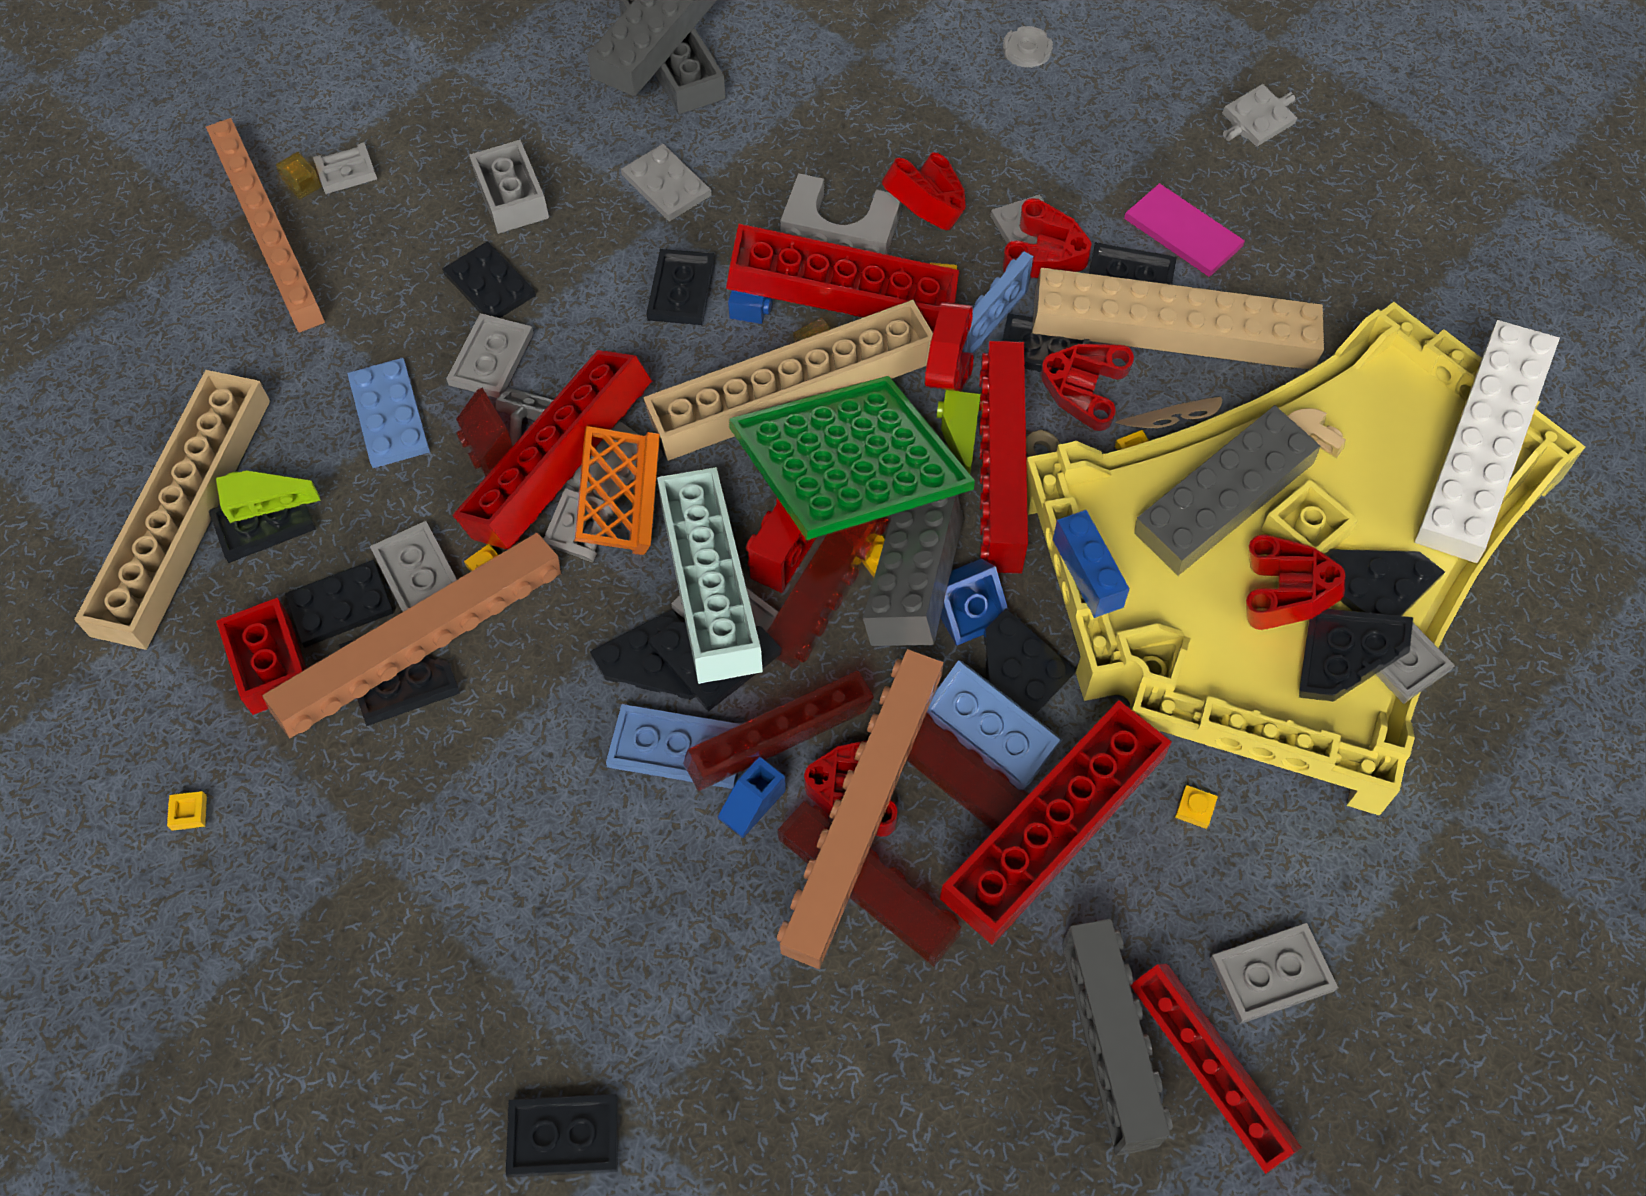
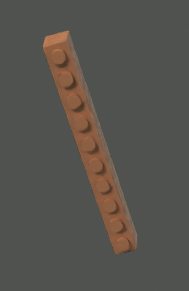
(265, 226)
(411, 635)
(860, 811)

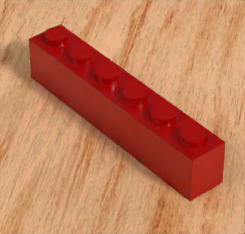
(1216, 1067)

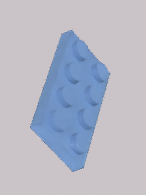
(999, 301)
(388, 413)
(992, 725)
(658, 741)

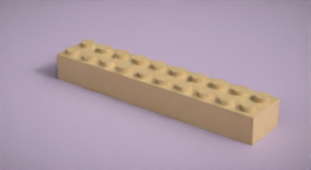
(1178, 319)
(854, 353)
(172, 511)

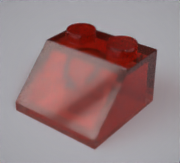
(483, 432)

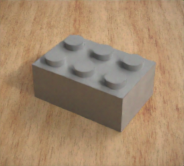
(509, 186)

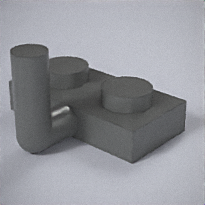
(520, 406)

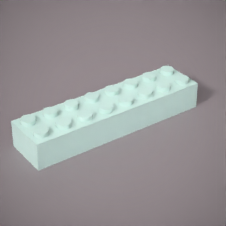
(709, 576)

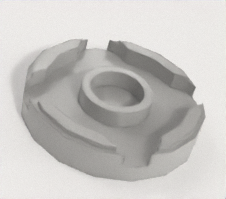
(1029, 53)

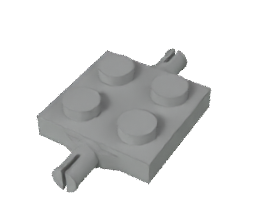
(1259, 115)

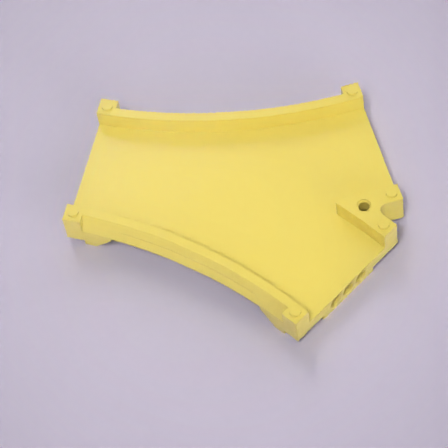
(1215, 677)

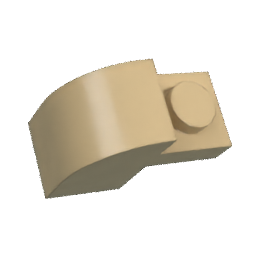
(1312, 423)

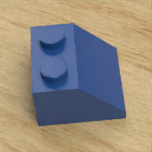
(972, 600)

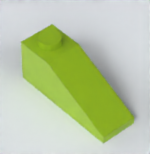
(959, 424)
(257, 493)

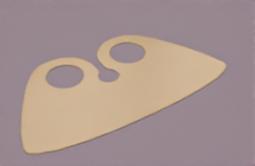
(1147, 419)

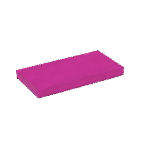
(1184, 229)

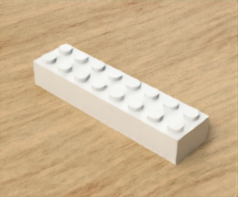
(1487, 441)

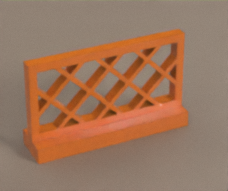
(642, 496)

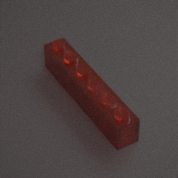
(822, 588)
(777, 730)
(964, 775)
(880, 890)

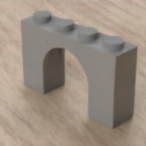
(870, 233)

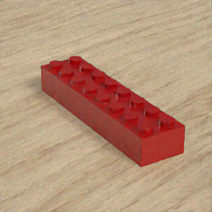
(835, 275)
(551, 449)
(1003, 457)
(1054, 822)

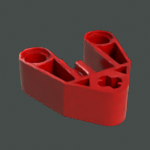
(929, 193)
(1059, 242)
(947, 364)
(1080, 368)
(1306, 582)
(830, 769)

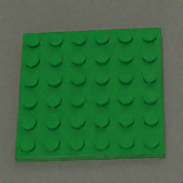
(849, 456)

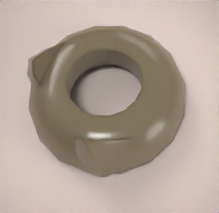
(1043, 438)

